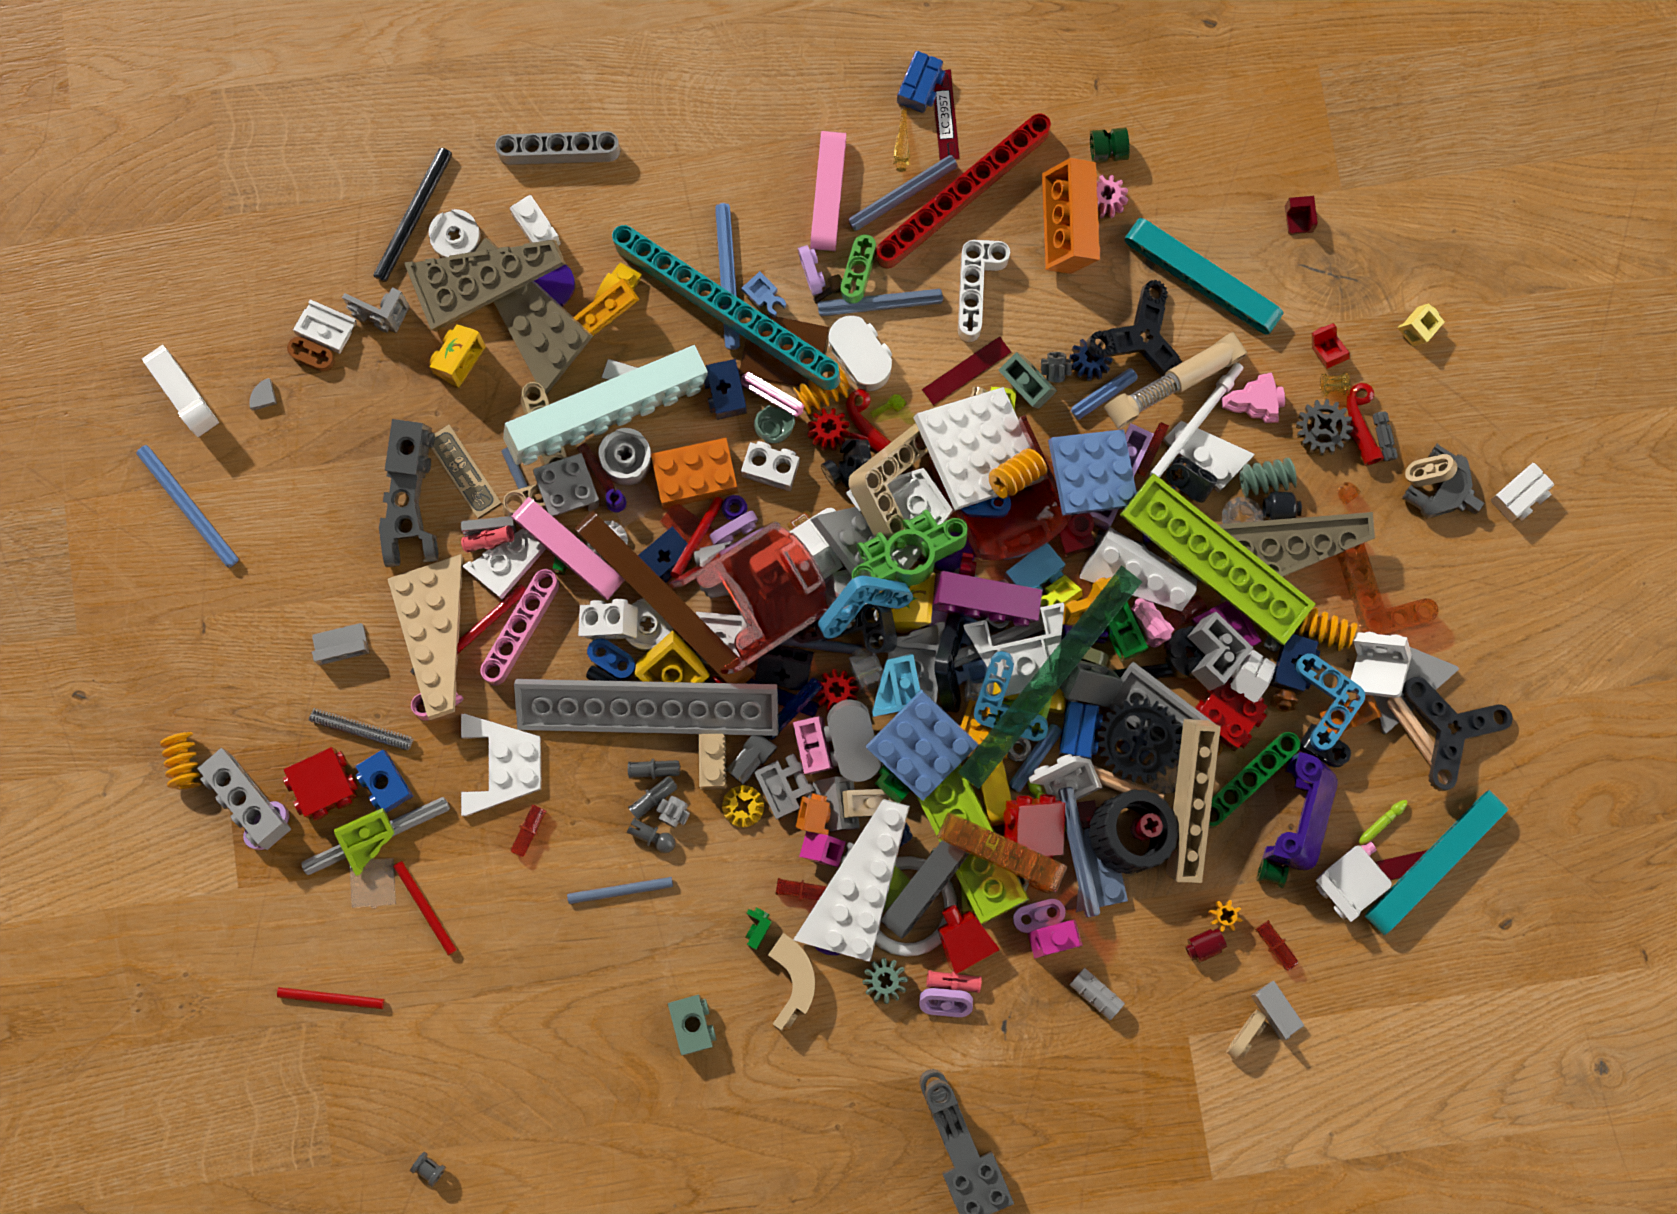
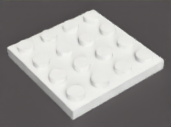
(970, 441)

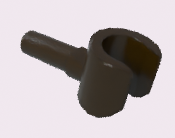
(835, 287)

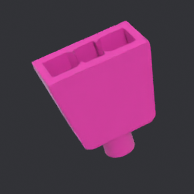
(1054, 938)

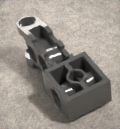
(406, 477)
(974, 1179)

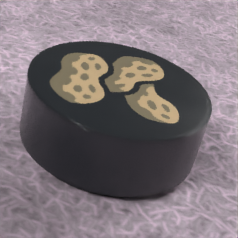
(831, 472)

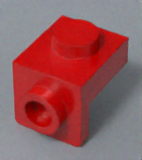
(1329, 346)

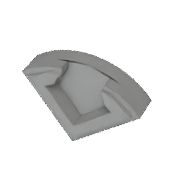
(262, 395)

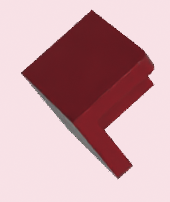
(1301, 215)
(1075, 544)

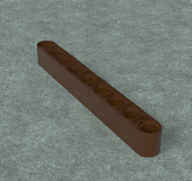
(660, 597)

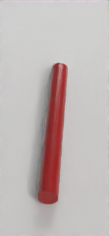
(696, 537)
(488, 619)
(425, 908)
(331, 998)

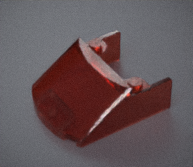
(1029, 525)
(770, 583)

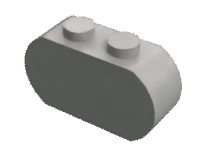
(850, 732)

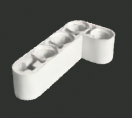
(975, 290)
(180, 391)

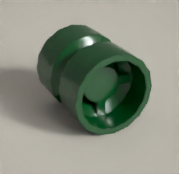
(1109, 145)

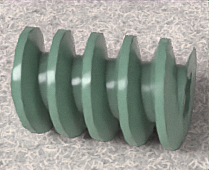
(1267, 476)

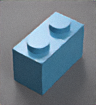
(1036, 569)

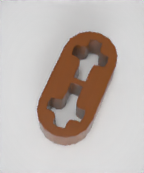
(309, 359)

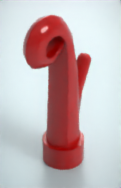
(869, 432)
(1361, 435)

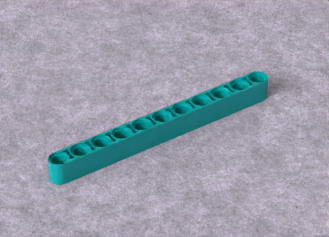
(731, 317)

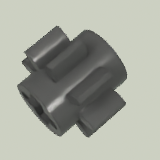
(1056, 366)

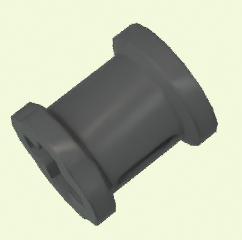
(427, 1169)

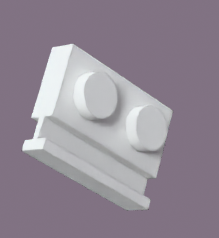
(325, 326)

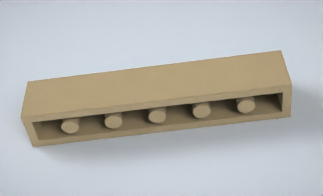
(1193, 799)

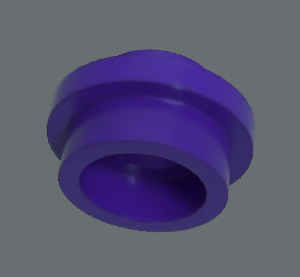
(731, 500)

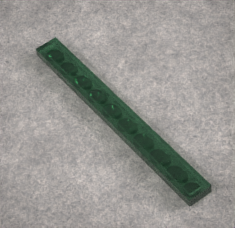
(1049, 677)

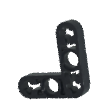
(945, 661)

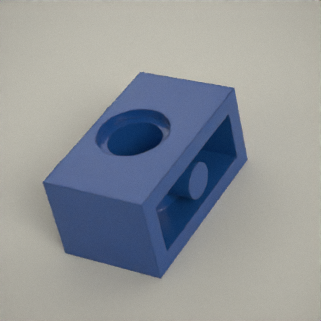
(396, 790)

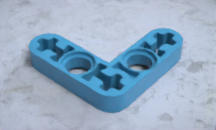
(857, 593)
(1338, 693)
(995, 701)

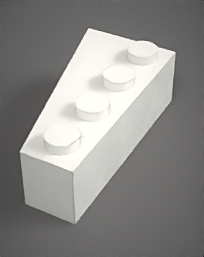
(1160, 579)

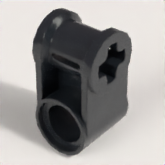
(1194, 479)
(1325, 756)

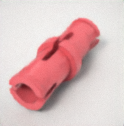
(487, 539)
(953, 981)

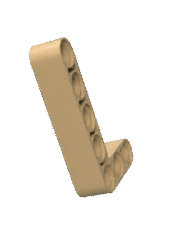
(529, 406)
(871, 480)

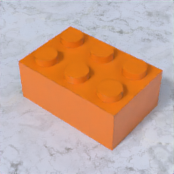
(694, 473)

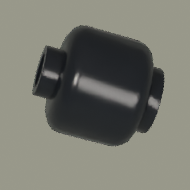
(1281, 506)

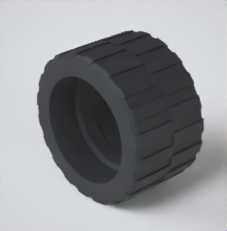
(1106, 841)

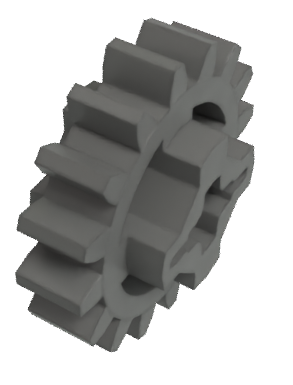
(1330, 435)

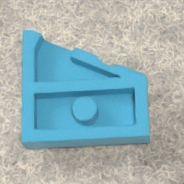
(897, 685)

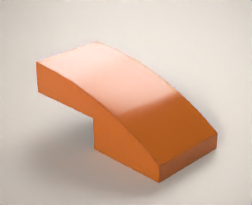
(1367, 712)

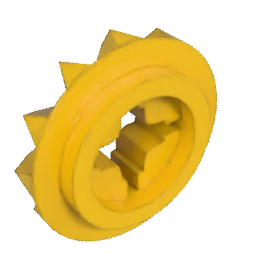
(755, 807)

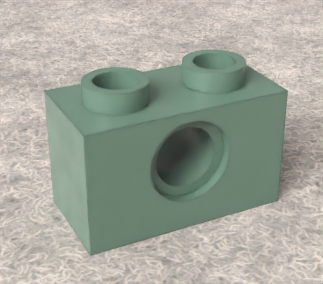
(1027, 380)
(680, 1012)

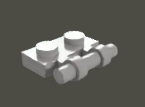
(776, 787)

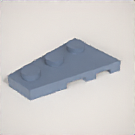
(1107, 882)

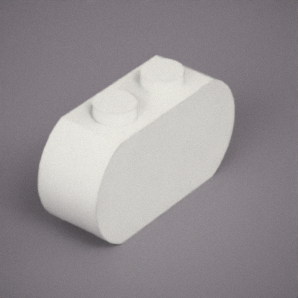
(860, 352)

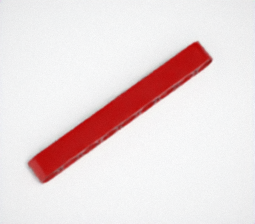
(968, 180)

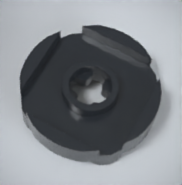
(855, 455)
(1176, 653)

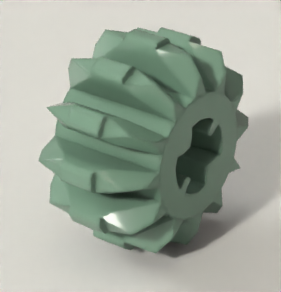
(893, 978)

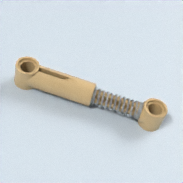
(1222, 354)

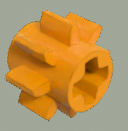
(1218, 912)

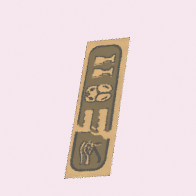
(464, 472)

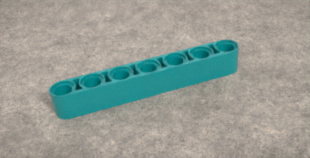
(1203, 276)
(1436, 862)

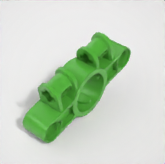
(919, 532)

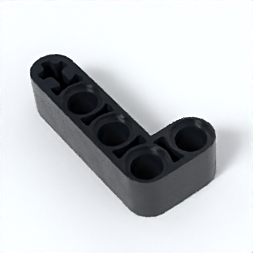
(864, 623)

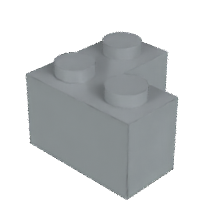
(1222, 649)

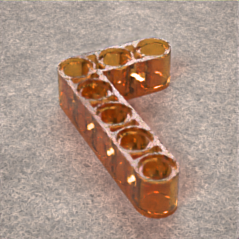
(1377, 611)
(1041, 871)

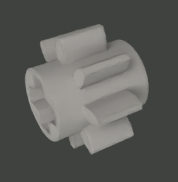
(673, 811)

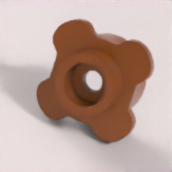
(1284, 700)

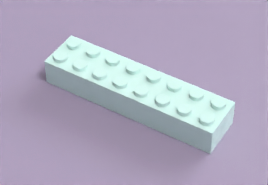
(605, 405)

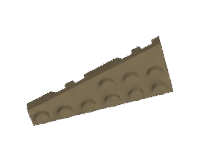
(468, 281)

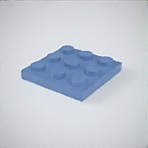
(1092, 471)
(922, 745)

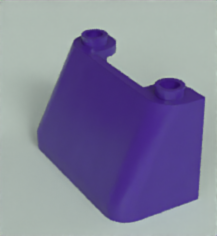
(1303, 848)

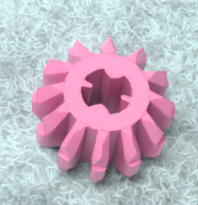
(1117, 196)

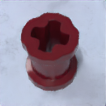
(1154, 827)

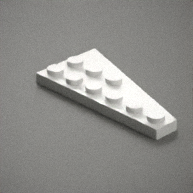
(854, 901)

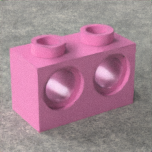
(813, 745)

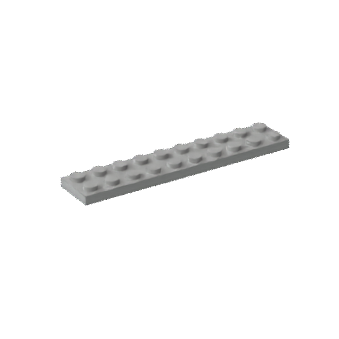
(646, 707)

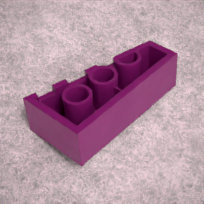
(986, 599)

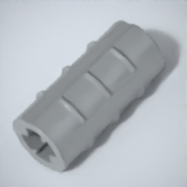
(1097, 994)

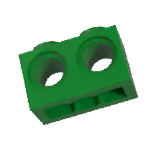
(1126, 635)

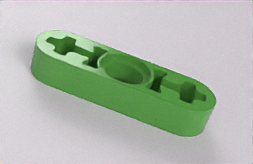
(862, 278)

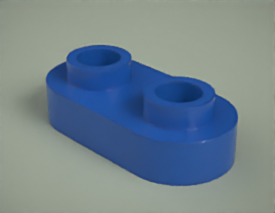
(987, 509)
(611, 659)

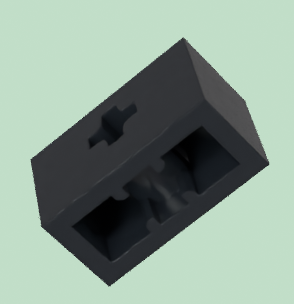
(785, 667)

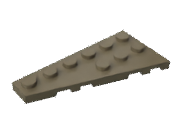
(541, 329)
(1300, 542)

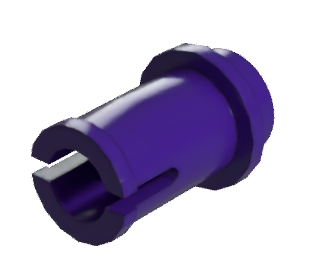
(619, 505)

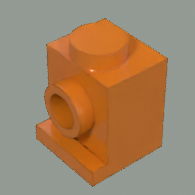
(814, 814)

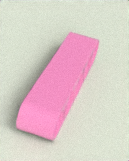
(828, 191)
(567, 548)
(520, 614)

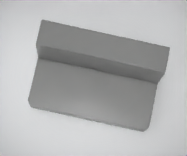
(340, 644)
(833, 789)
(1277, 1010)

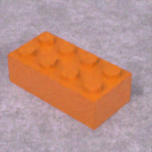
(1070, 216)

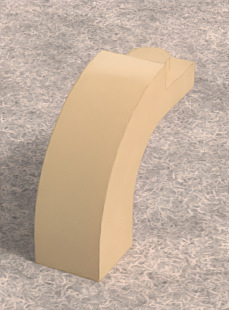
(798, 965)

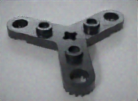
(1128, 339)
(1449, 746)

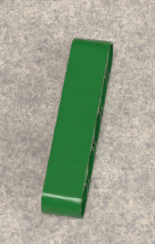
(1259, 774)

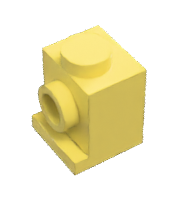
(1421, 325)

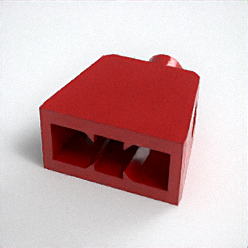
(964, 939)

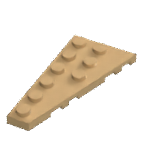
(430, 621)

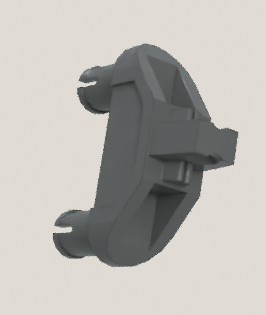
(1451, 494)

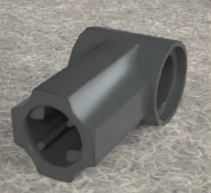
(754, 753)

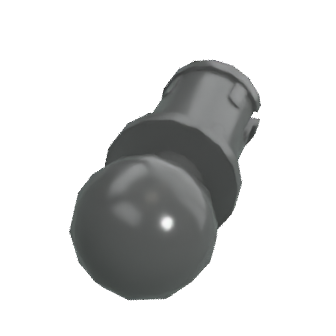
(663, 842)

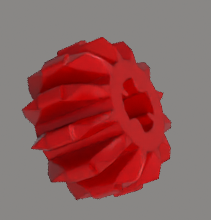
(836, 435)
(842, 684)

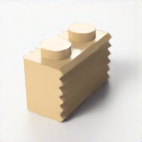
(712, 761)

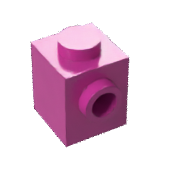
(822, 849)

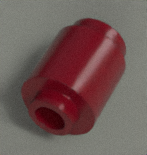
(1206, 945)

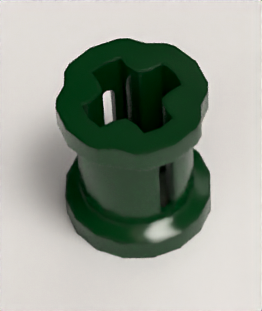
(1272, 873)

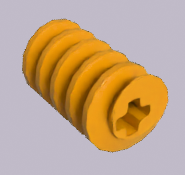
(814, 394)
(1017, 473)
(1328, 629)
(179, 761)

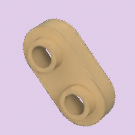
(1431, 470)
(1254, 1026)

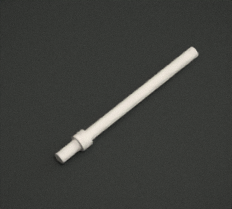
(1223, 385)

